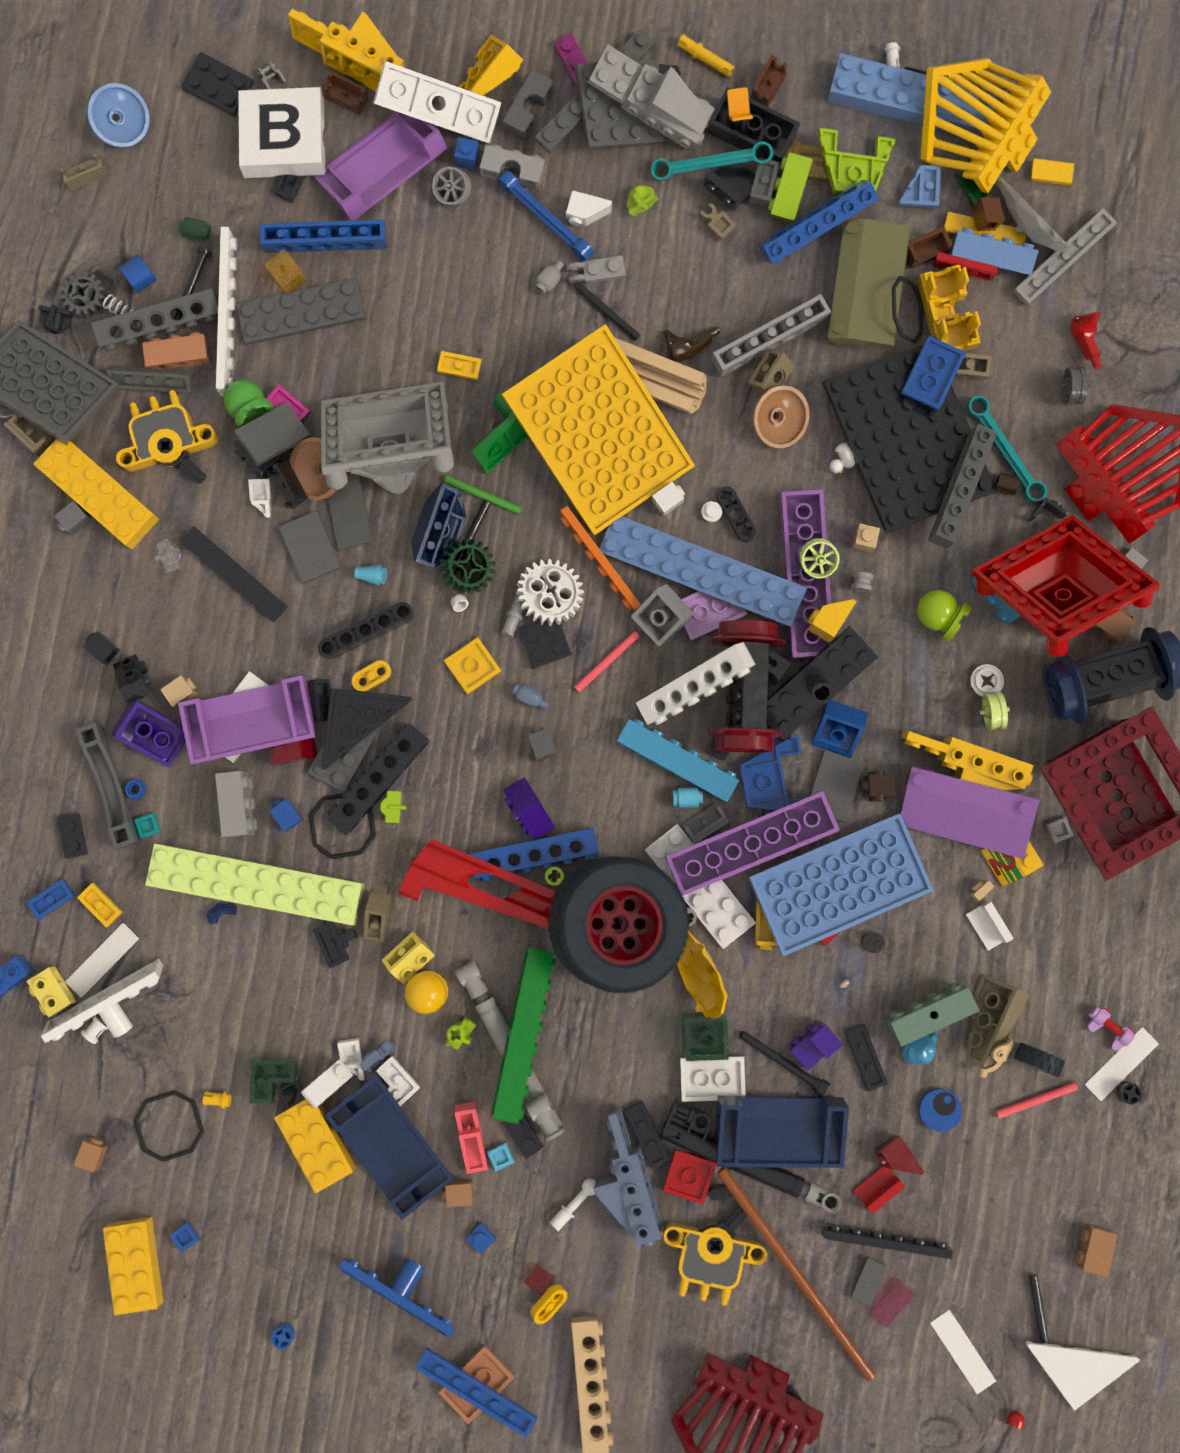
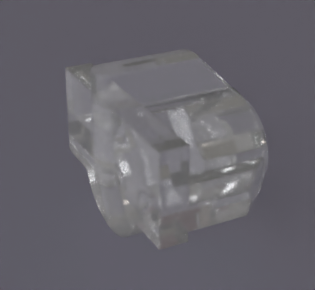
(168, 555)

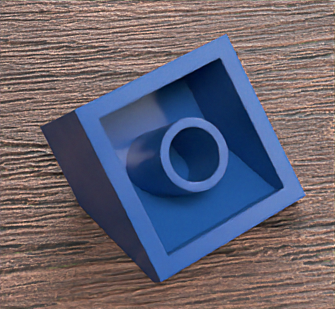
(840, 728)

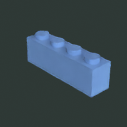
(994, 252)

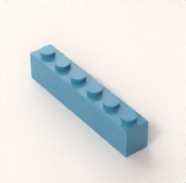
(677, 760)

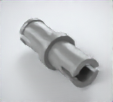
(513, 618)

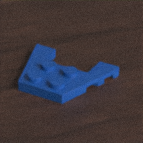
(764, 777)

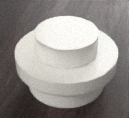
(711, 511)

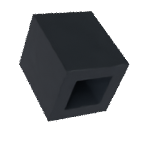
(101, 647)

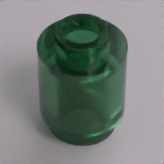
(195, 229)

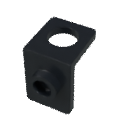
(1052, 506)

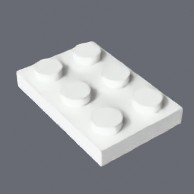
(712, 1078)

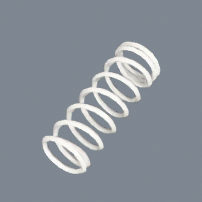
(123, 311)

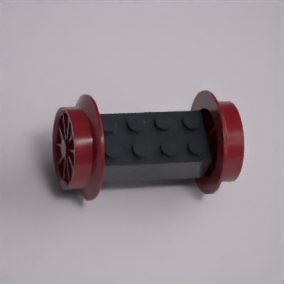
(748, 694)

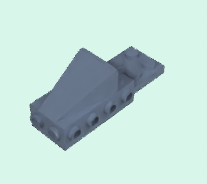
(629, 1189)

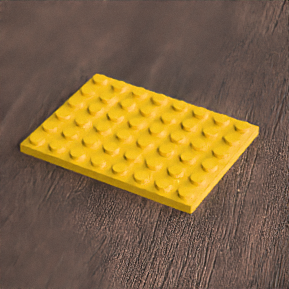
(598, 429)

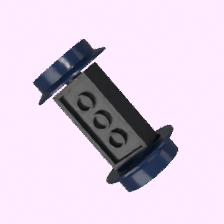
(1113, 675)

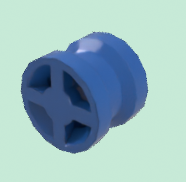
(279, 1339)

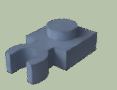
(375, 1058)

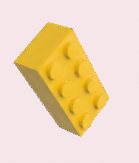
(315, 1144)
(133, 1265)

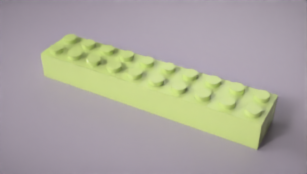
(255, 884)

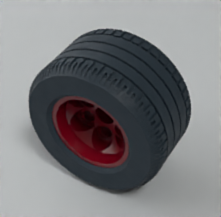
(654, 946)

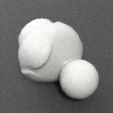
(846, 459)

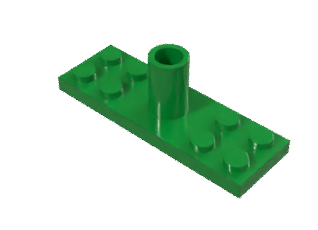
(501, 439)

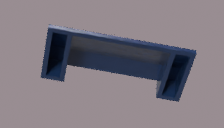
(781, 1131)
(389, 1146)

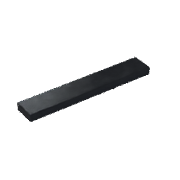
(234, 574)

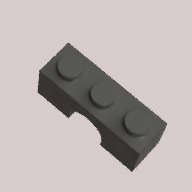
(535, 89)

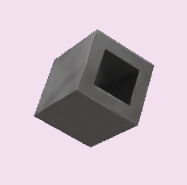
(72, 518)

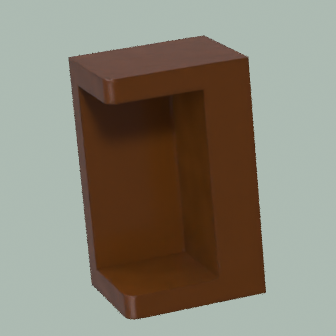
(927, 246)

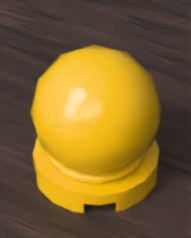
(426, 992)

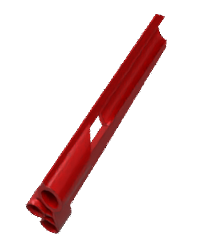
(448, 870)

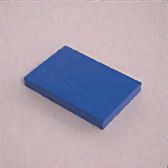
(933, 372)

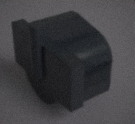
(55, 319)

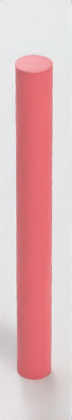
(606, 661)
(1036, 1100)

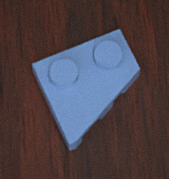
(923, 189)

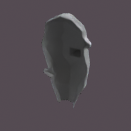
(1029, 220)

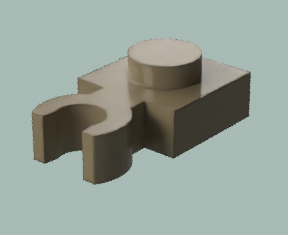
(719, 223)

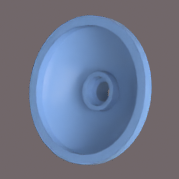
(127, 106)

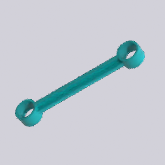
(712, 161)
(1007, 450)

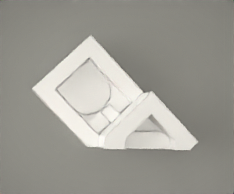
(261, 495)
(351, 1056)

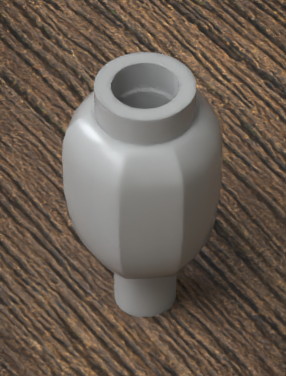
(548, 278)

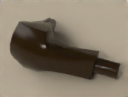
(681, 349)

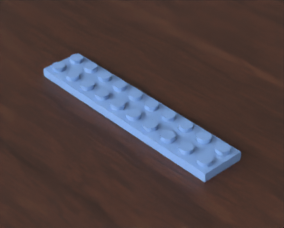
(703, 570)

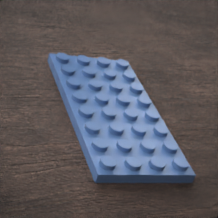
(840, 884)

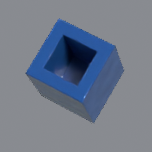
(466, 153)
(286, 814)

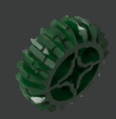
(465, 575)

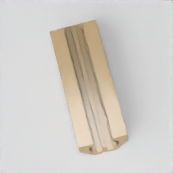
(667, 379)

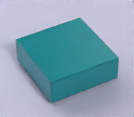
(147, 825)

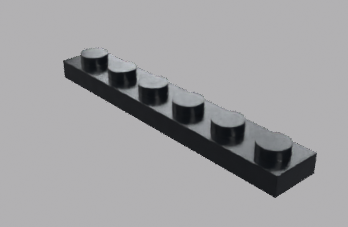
(878, 1240)

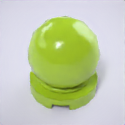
(941, 612)

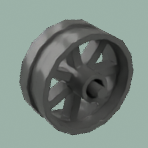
(1074, 385)

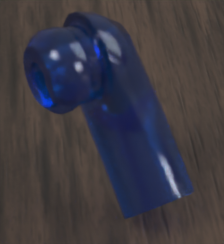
(218, 910)

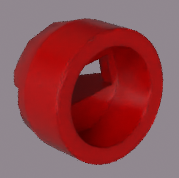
(1016, 1420)

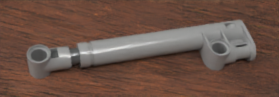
(497, 1026)

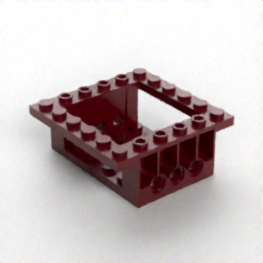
(1087, 801)

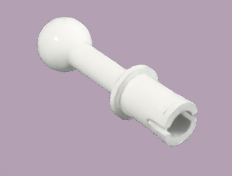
(565, 1214)

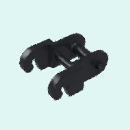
(719, 1192)

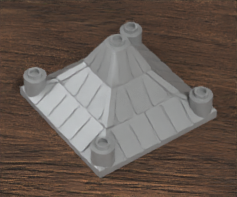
(385, 435)

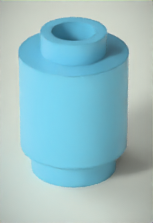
(687, 797)

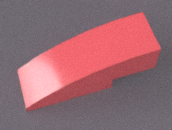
(471, 1137)

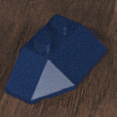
(438, 525)

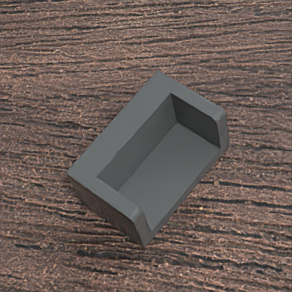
(763, 184)

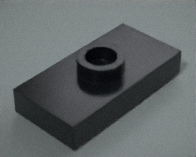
(320, 697)

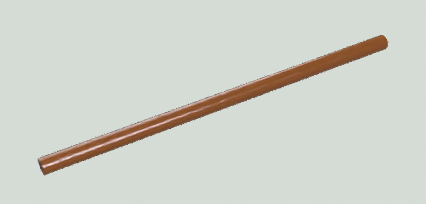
(796, 1274)

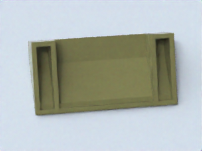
(868, 266)

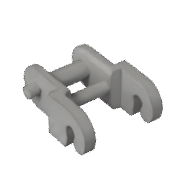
(275, 72)

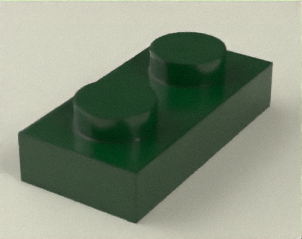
(970, 188)

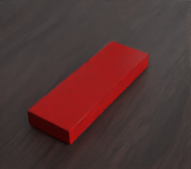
(973, 268)

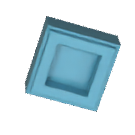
(500, 1156)

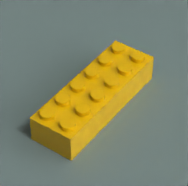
(96, 492)

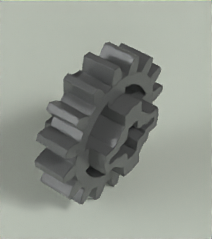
(91, 289)

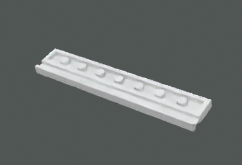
(226, 304)

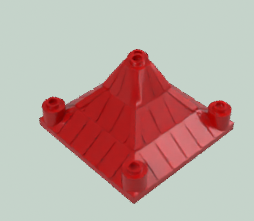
(1065, 581)

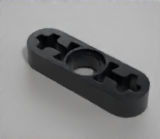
(734, 498)

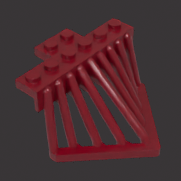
(759, 1393)

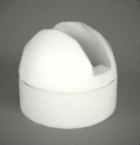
(462, 605)

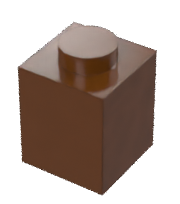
(988, 214)

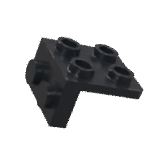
(730, 184)

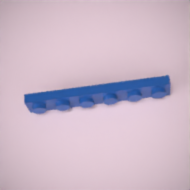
(476, 1392)

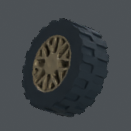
(1039, 1059)

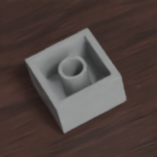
(662, 615)

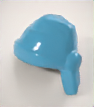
(921, 1050)

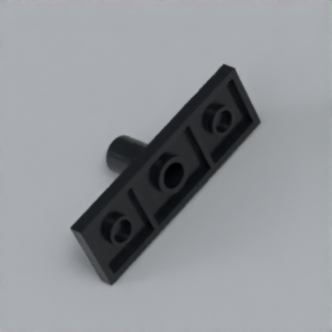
(831, 669)

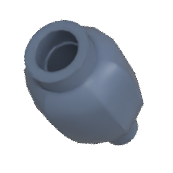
(529, 696)

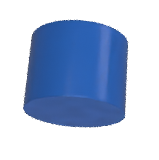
(137, 273)

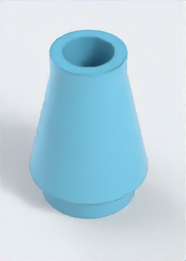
(372, 574)

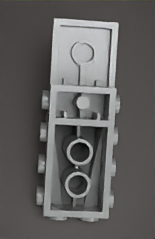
(652, 97)

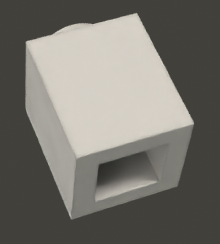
(668, 498)

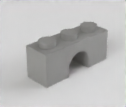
(497, 160)

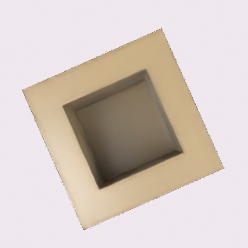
(865, 538)
(179, 690)

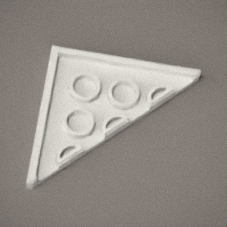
(1080, 1371)

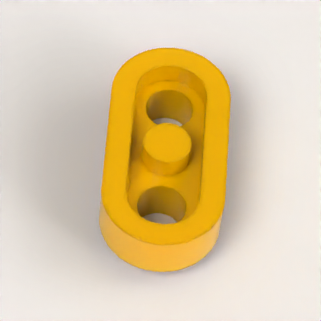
(370, 673)
(548, 1304)

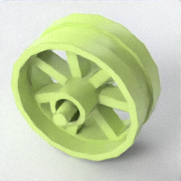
(819, 558)
(994, 711)

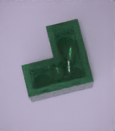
(265, 1074)

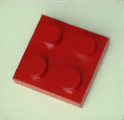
(689, 1176)

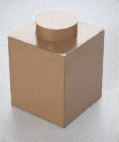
(91, 1154)
(458, 1193)

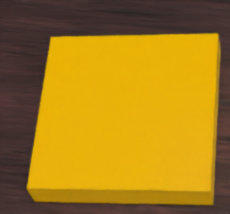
(472, 665)

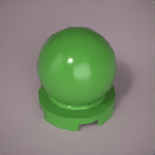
(245, 402)

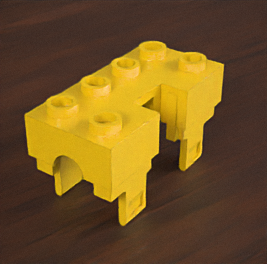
(938, 295)

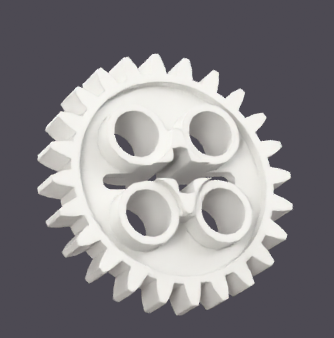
(534, 599)

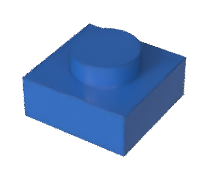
(185, 1237)
(480, 1237)

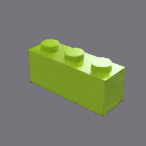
(790, 187)

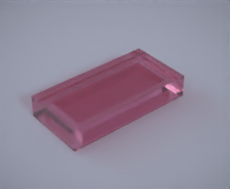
(892, 1303)

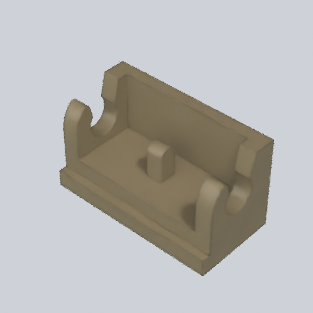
(84, 173)
(29, 434)

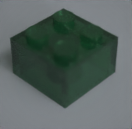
(704, 1037)

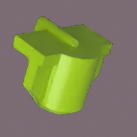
(641, 199)
(392, 806)
(459, 1033)

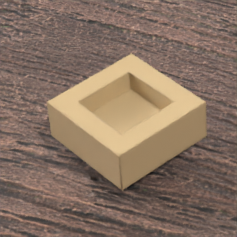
(980, 889)

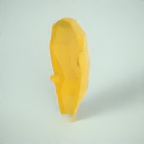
(702, 979)

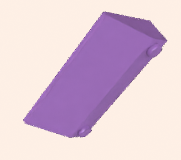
(380, 163)
(247, 720)
(969, 812)

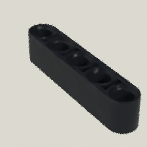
(355, 630)

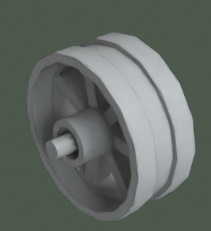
(451, 186)

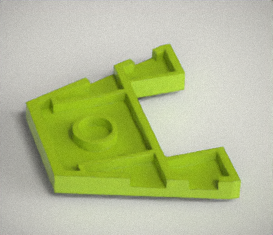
(849, 168)

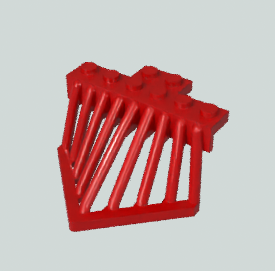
(1102, 487)

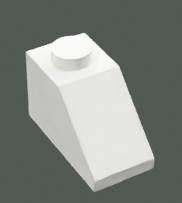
(586, 209)
(327, 1083)

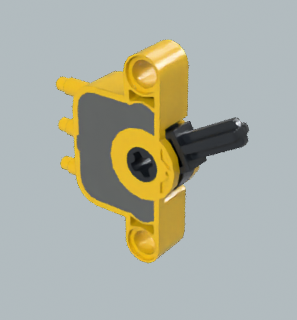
(164, 427)

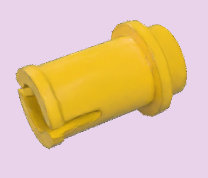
(217, 1099)

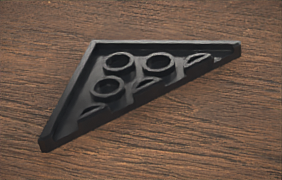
(354, 717)

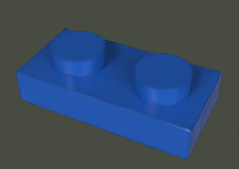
(51, 899)

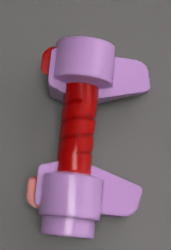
(1101, 1017)

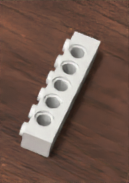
(740, 663)

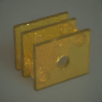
(285, 271)

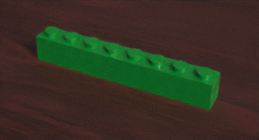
(522, 1035)

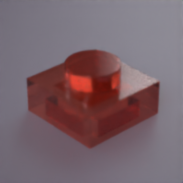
(539, 1279)

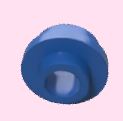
(129, 789)

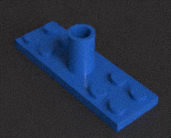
(400, 1291)

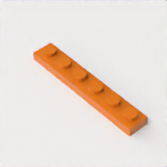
(594, 553)

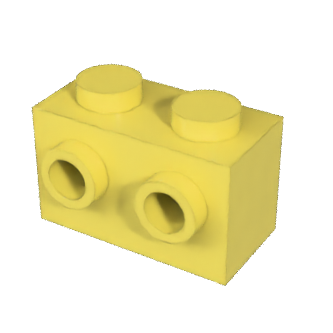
(407, 959)
(51, 992)

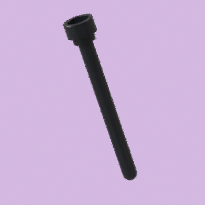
(818, 1085)

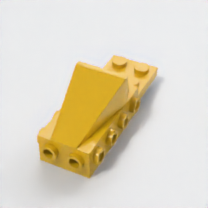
(359, 50)
(975, 762)

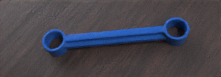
(512, 186)

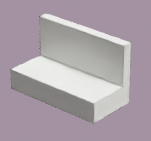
(989, 925)

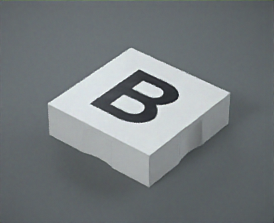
(281, 132)

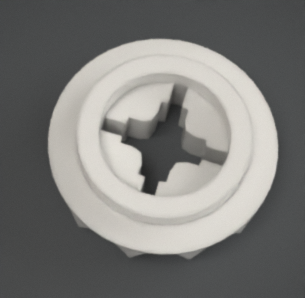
(986, 670)

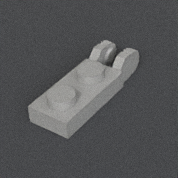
(598, 270)

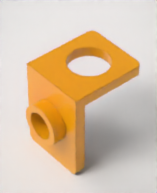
(738, 104)

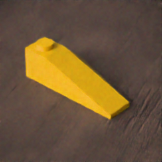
(494, 65)

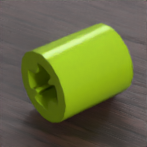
(559, 880)

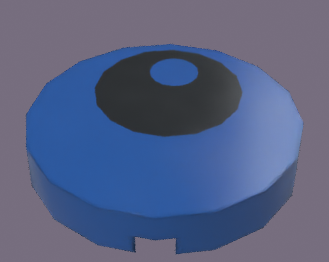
(940, 1110)

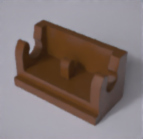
(769, 82)
(345, 93)

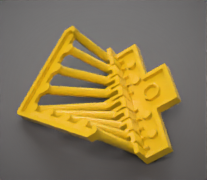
(1010, 131)

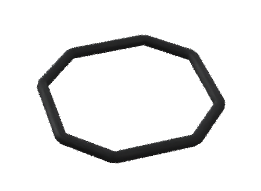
(894, 314)
(342, 854)
(201, 1130)

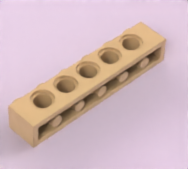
(591, 1441)

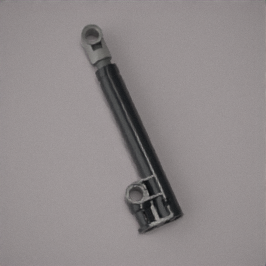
(683, 1132)

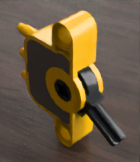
(713, 1265)

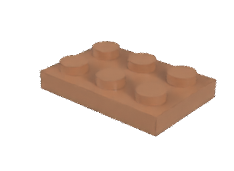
(488, 1369)

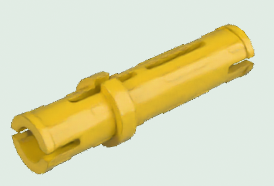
(698, 51)

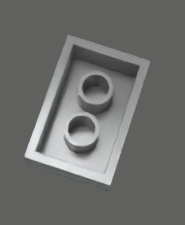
(236, 804)

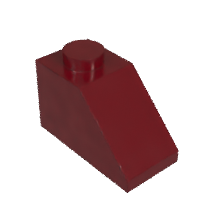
(293, 752)
(897, 1156)

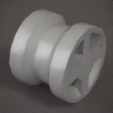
(862, 581)

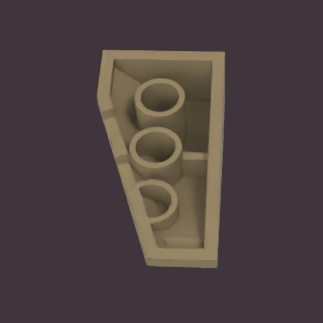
(998, 1012)

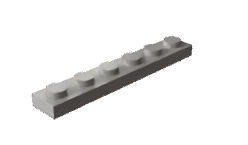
(1061, 261)

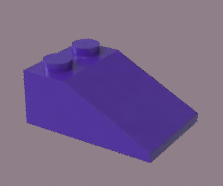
(150, 732)

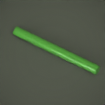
(483, 494)

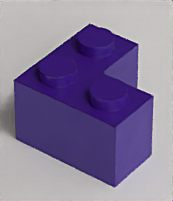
(528, 809)
(814, 1045)

